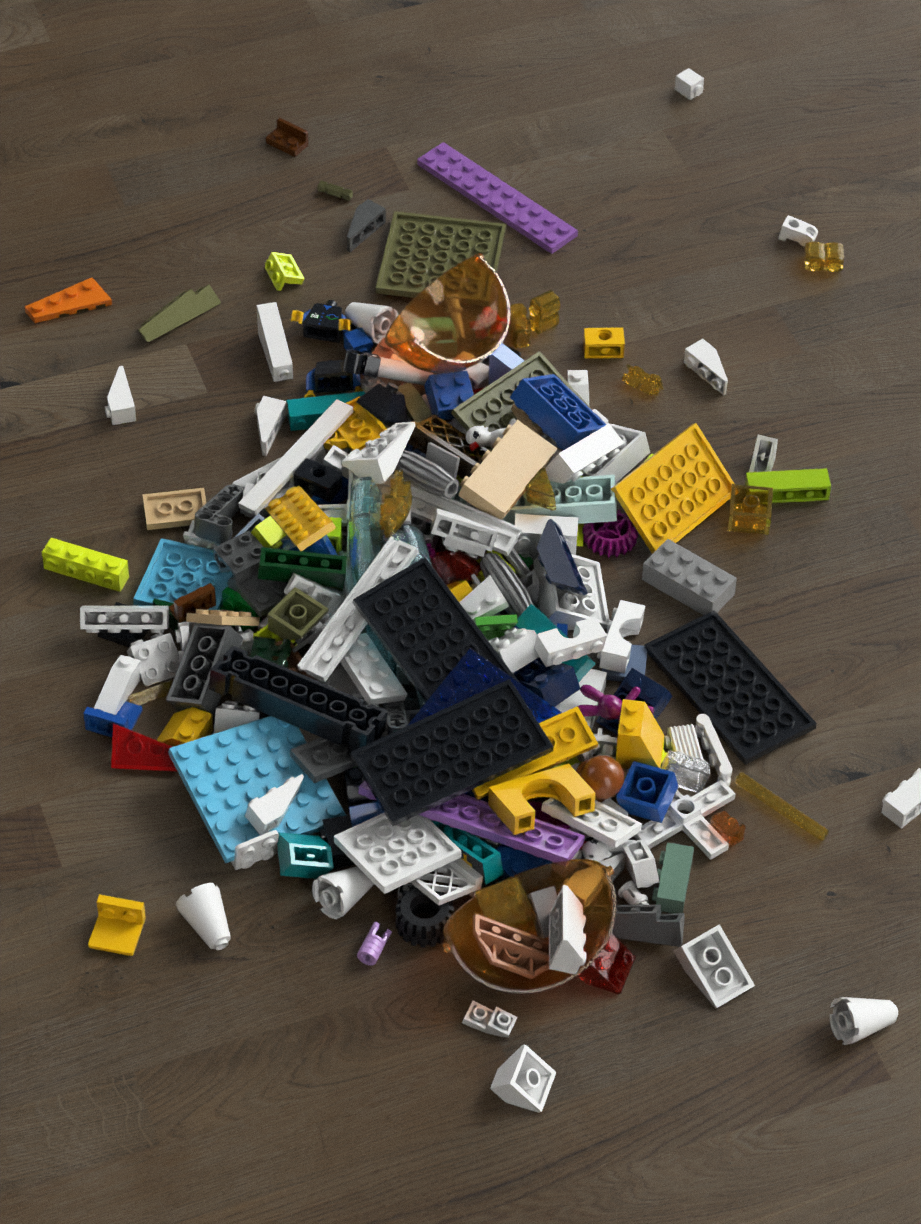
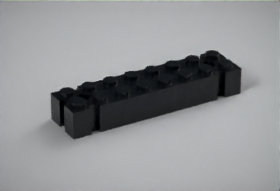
(297, 699)

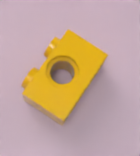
(603, 343)

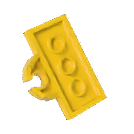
(356, 430)

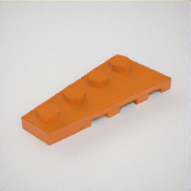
(79, 296)

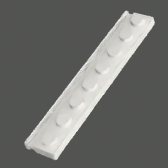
(425, 505)
(347, 621)

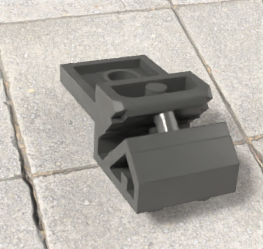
(242, 558)

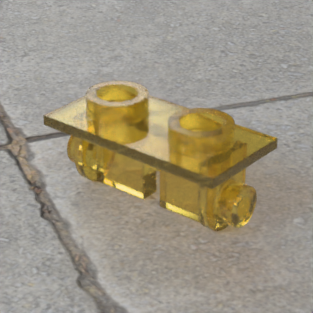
(650, 383)

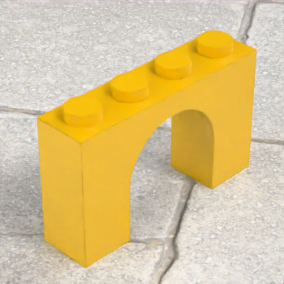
(560, 783)

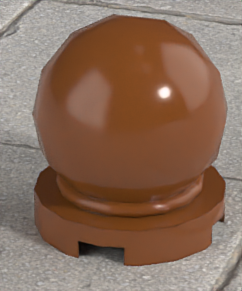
(602, 775)

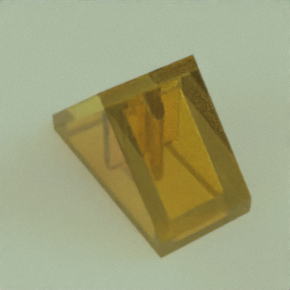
(540, 491)

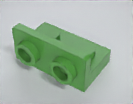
(495, 625)

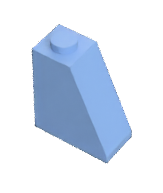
(502, 362)

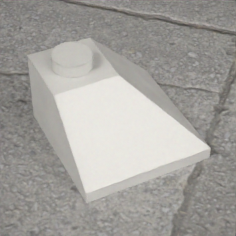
(524, 1080)

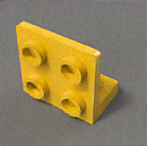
(117, 925)

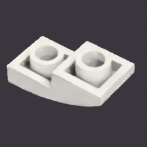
(486, 1020)

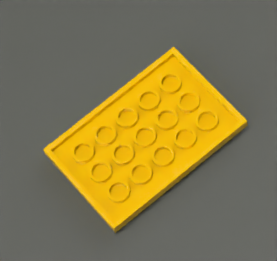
(674, 489)

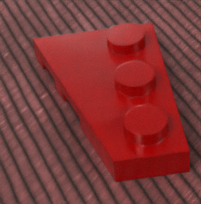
(139, 751)

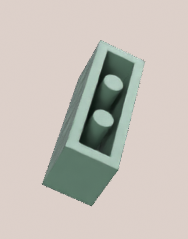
(673, 877)

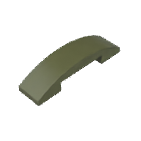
(415, 405)

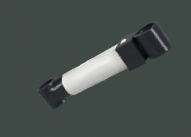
(375, 366)

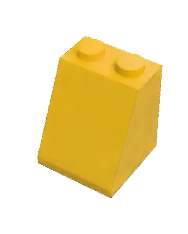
(638, 736)

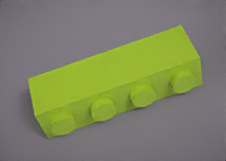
(793, 484)

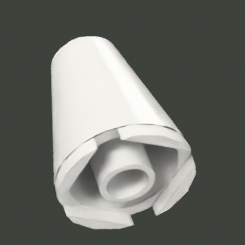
(372, 318)
(340, 891)
(206, 915)
(860, 1017)

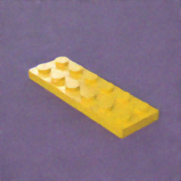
(300, 518)
(568, 735)

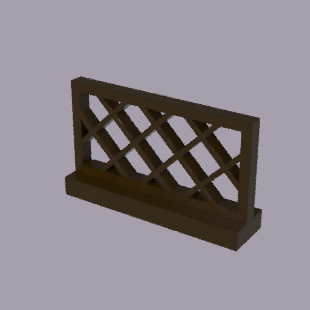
(424, 434)

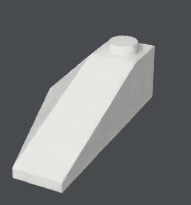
(380, 455)

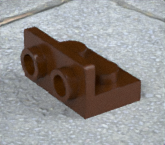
(288, 138)
(202, 598)

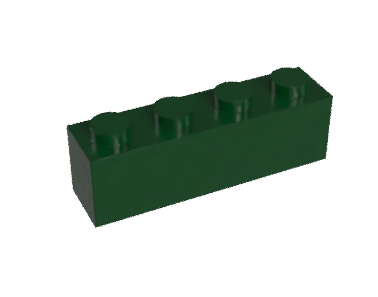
(320, 568)

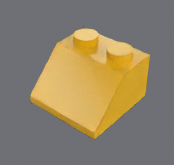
(187, 726)

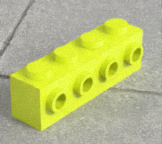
(85, 564)

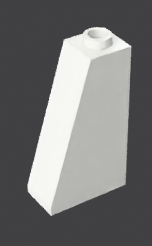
(274, 342)
(593, 678)

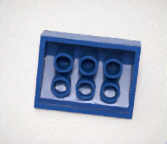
(556, 410)

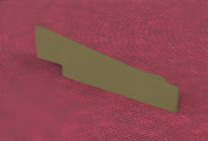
(179, 311)

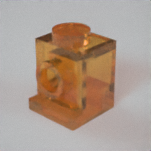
(728, 828)

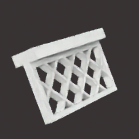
(456, 873)

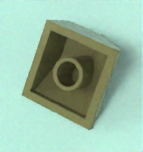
(295, 615)

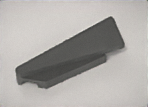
(648, 925)

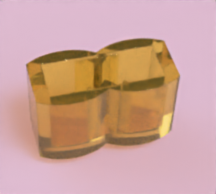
(824, 256)
(544, 312)
(519, 326)

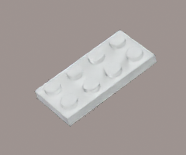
(372, 673)
(602, 824)

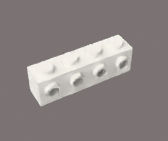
(124, 617)

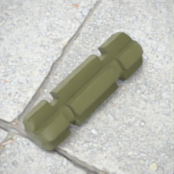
(335, 190)

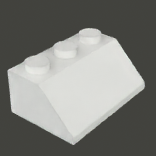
(566, 933)

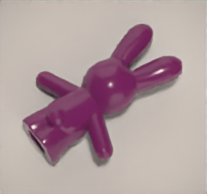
(608, 705)

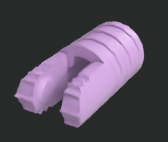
(373, 945)

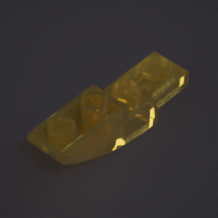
(396, 505)

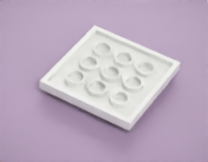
(399, 852)

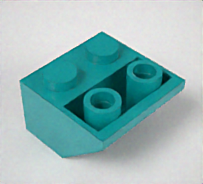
(303, 855)

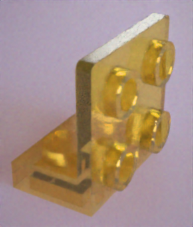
(507, 904)

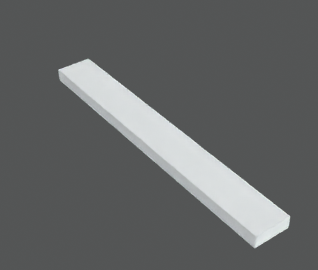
(304, 448)

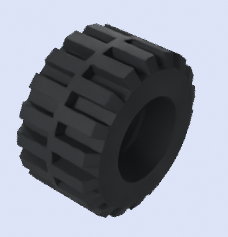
(421, 930)

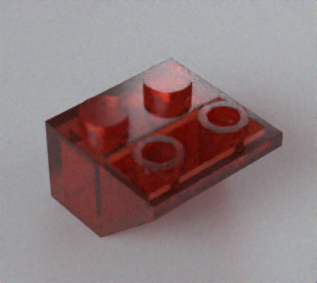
(454, 565)
(610, 968)

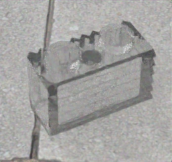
(689, 771)

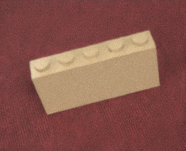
(506, 470)

